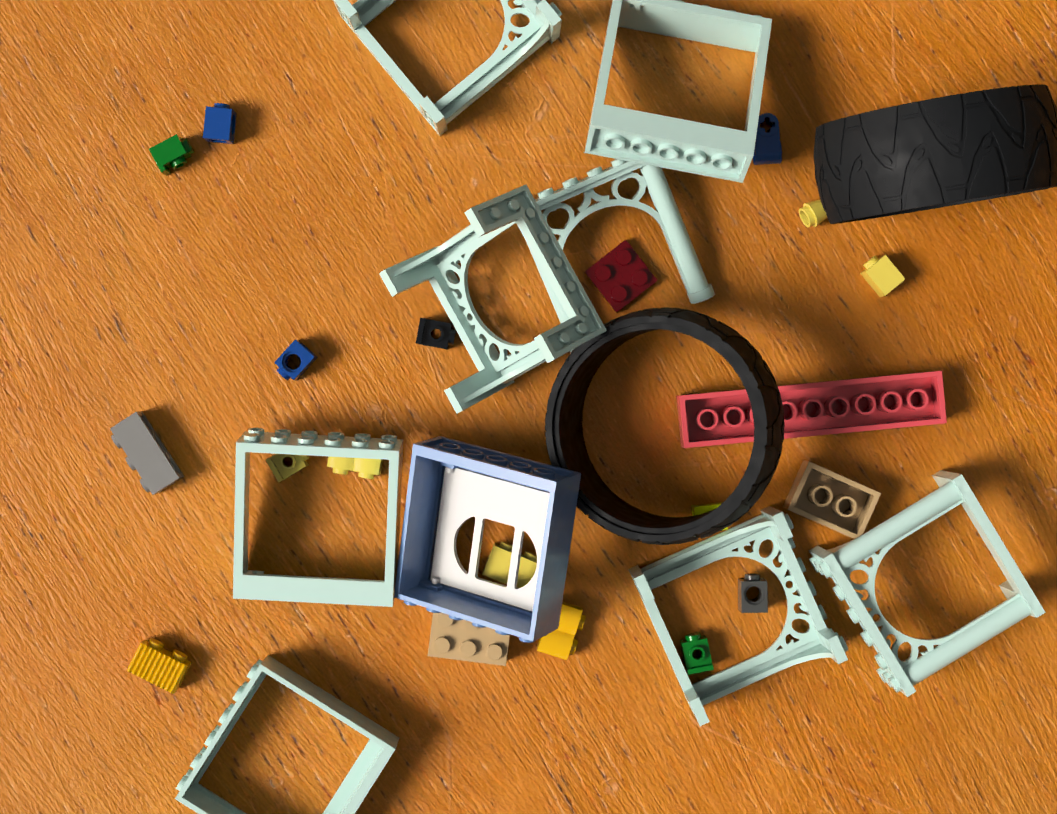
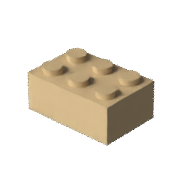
(831, 500)
(466, 642)

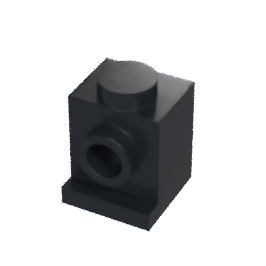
(425, 338)

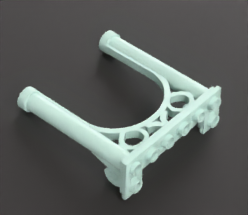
(666, 215)

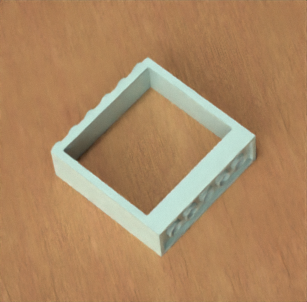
(670, 140)
(308, 589)
(354, 786)

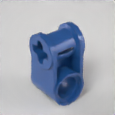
(768, 144)

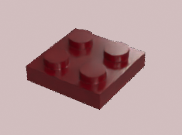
(620, 276)

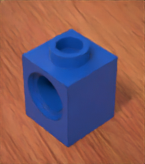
(219, 124)
(306, 356)

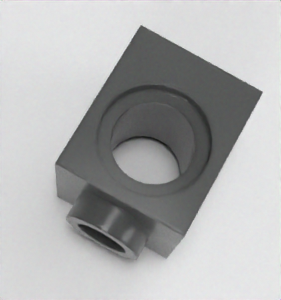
(755, 605)

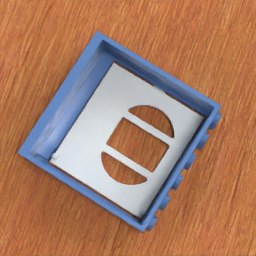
(461, 481)

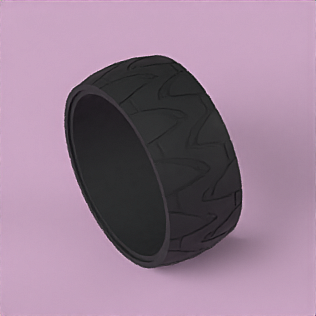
(937, 153)
(568, 448)

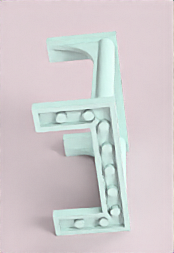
(543, 26)
(438, 267)
(844, 559)
(812, 644)

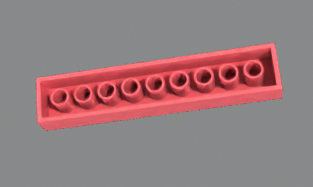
(817, 408)

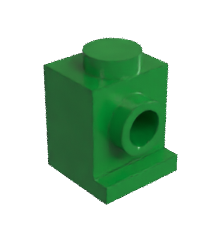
(171, 153)
(696, 665)

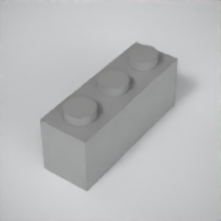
(146, 453)

